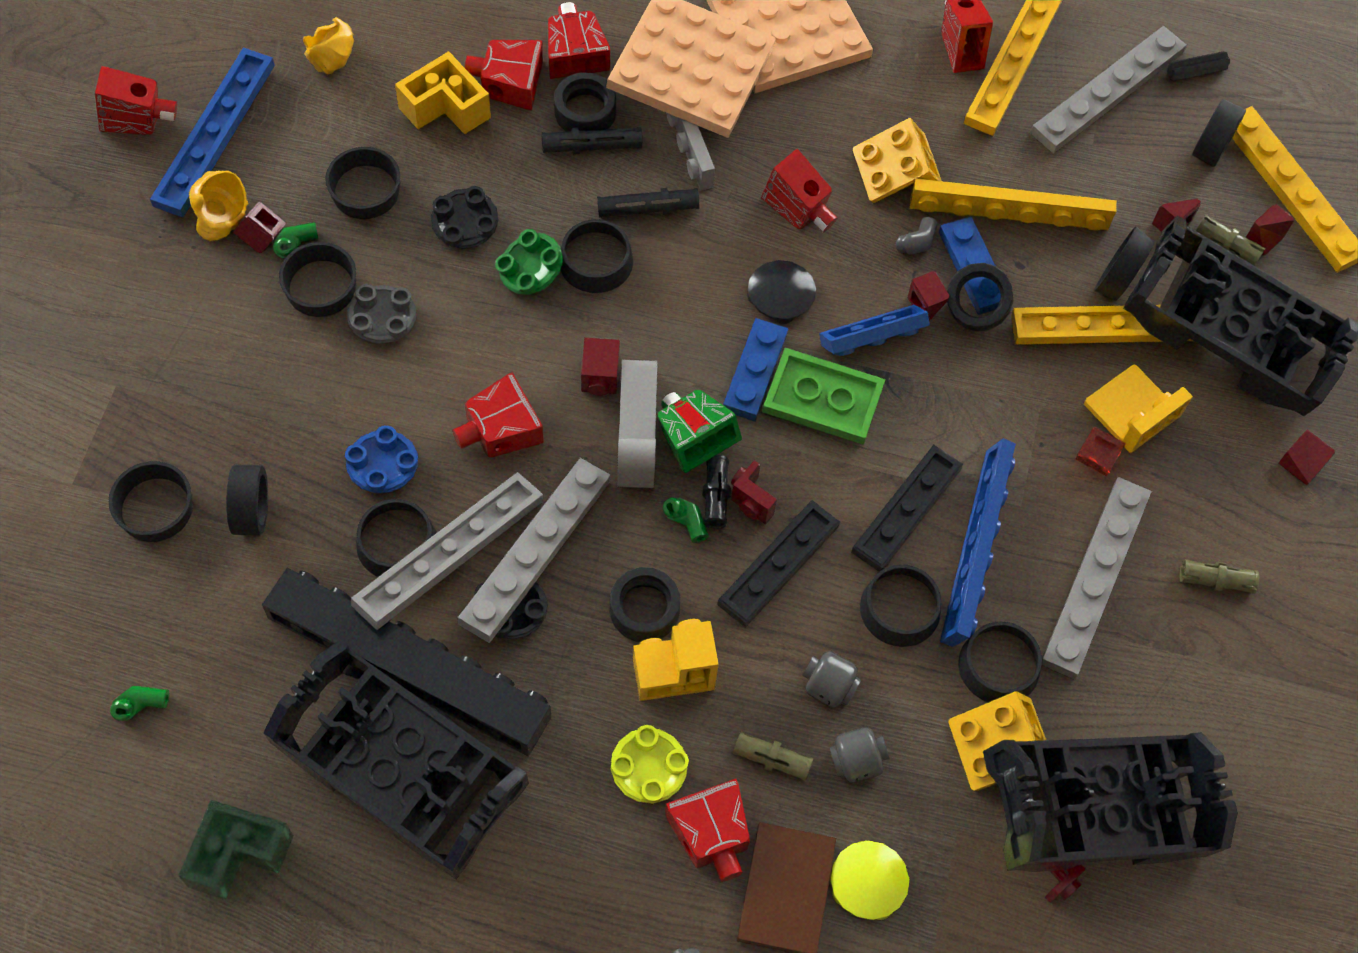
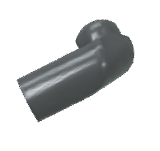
(918, 241)

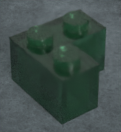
(226, 840)

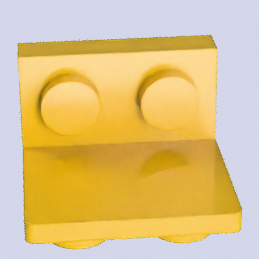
(895, 160)
(1135, 407)
(982, 727)

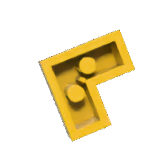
(443, 89)
(678, 665)

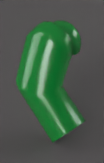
(292, 237)
(687, 515)
(136, 699)

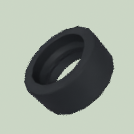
(584, 85)
(1218, 132)
(974, 271)
(247, 499)
(647, 578)

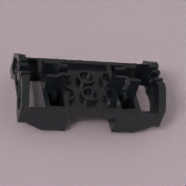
(1241, 318)
(396, 758)
(1110, 800)

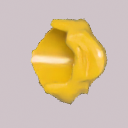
(329, 46)
(218, 203)

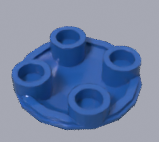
(381, 461)

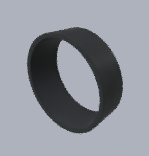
(363, 157)
(311, 253)
(1125, 264)
(601, 282)
(140, 473)
(371, 564)
(891, 635)
(980, 687)

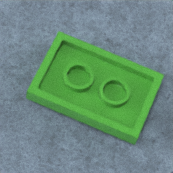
(823, 396)

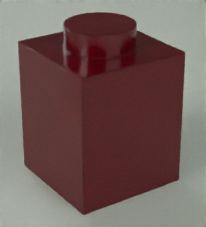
(600, 366)

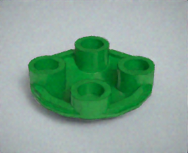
(530, 263)

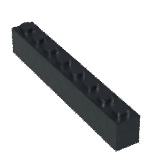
(416, 664)

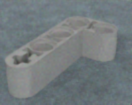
(637, 424)

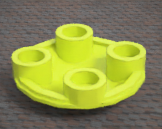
(649, 765)
(869, 880)

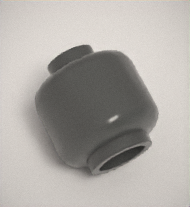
(831, 679)
(859, 755)

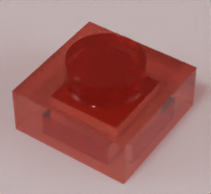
(1100, 451)

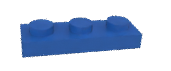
(965, 248)
(874, 330)
(755, 369)

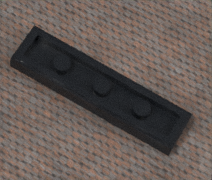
(907, 508)
(778, 563)

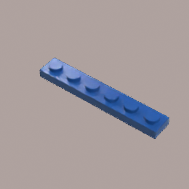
(213, 130)
(976, 554)

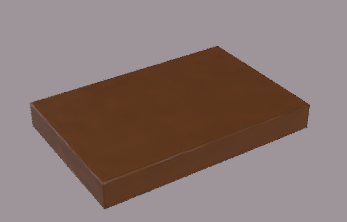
(786, 889)

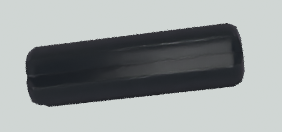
(1198, 65)

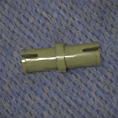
(1231, 240)
(1219, 576)
(773, 756)

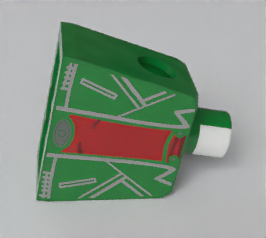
(697, 427)

